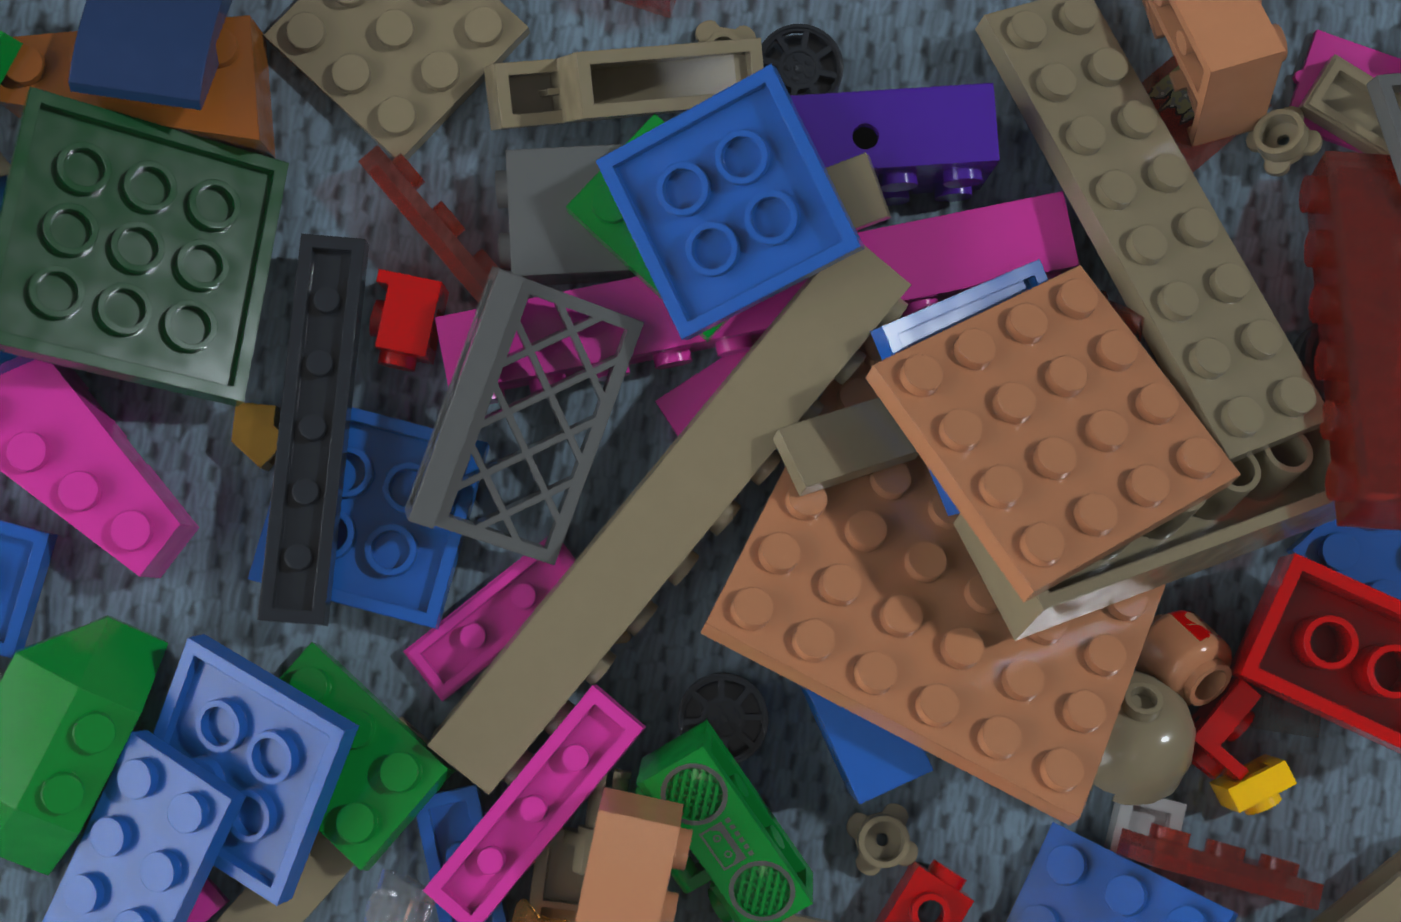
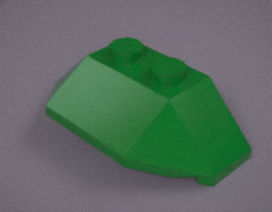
(63, 729)

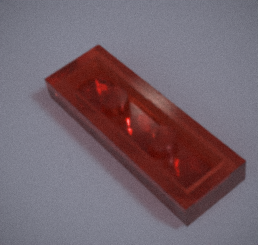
(434, 224)
(1220, 864)

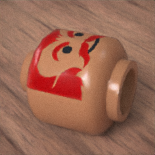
(1186, 657)

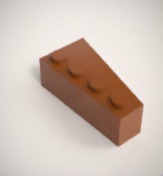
(234, 110)

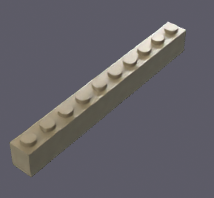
(666, 517)

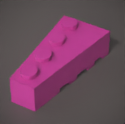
(86, 469)

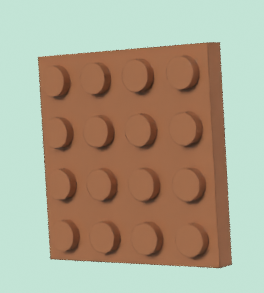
(1051, 430)

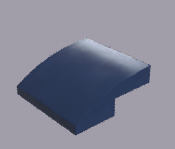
(148, 50)

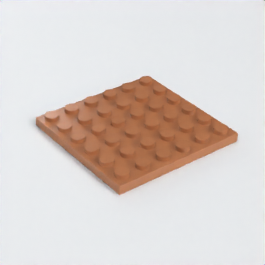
(889, 618)

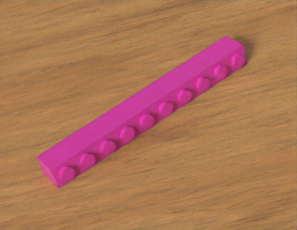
(933, 254)

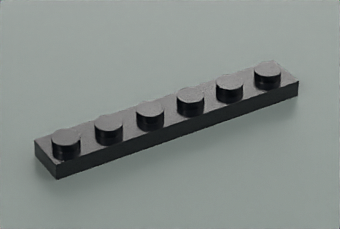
(313, 430)

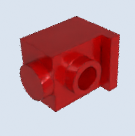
(407, 319)
(924, 884)

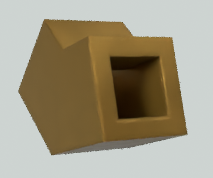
(257, 432)

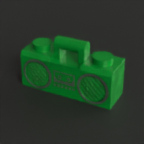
(734, 835)

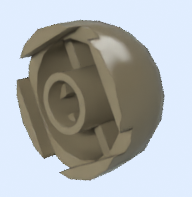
(1148, 744)

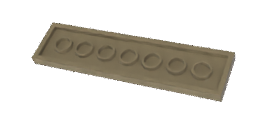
(1152, 224)

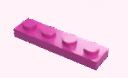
(534, 807)

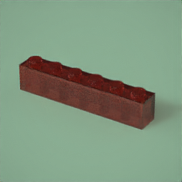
(1357, 306)

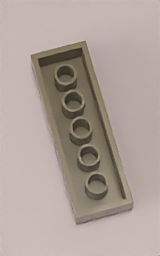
(1270, 501)

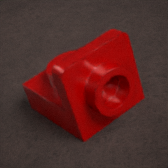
(1219, 721)

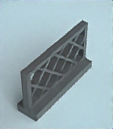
(470, 396)

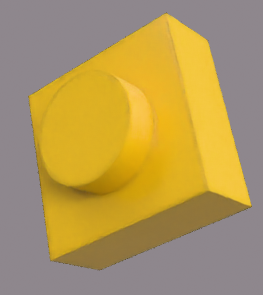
(1258, 788)

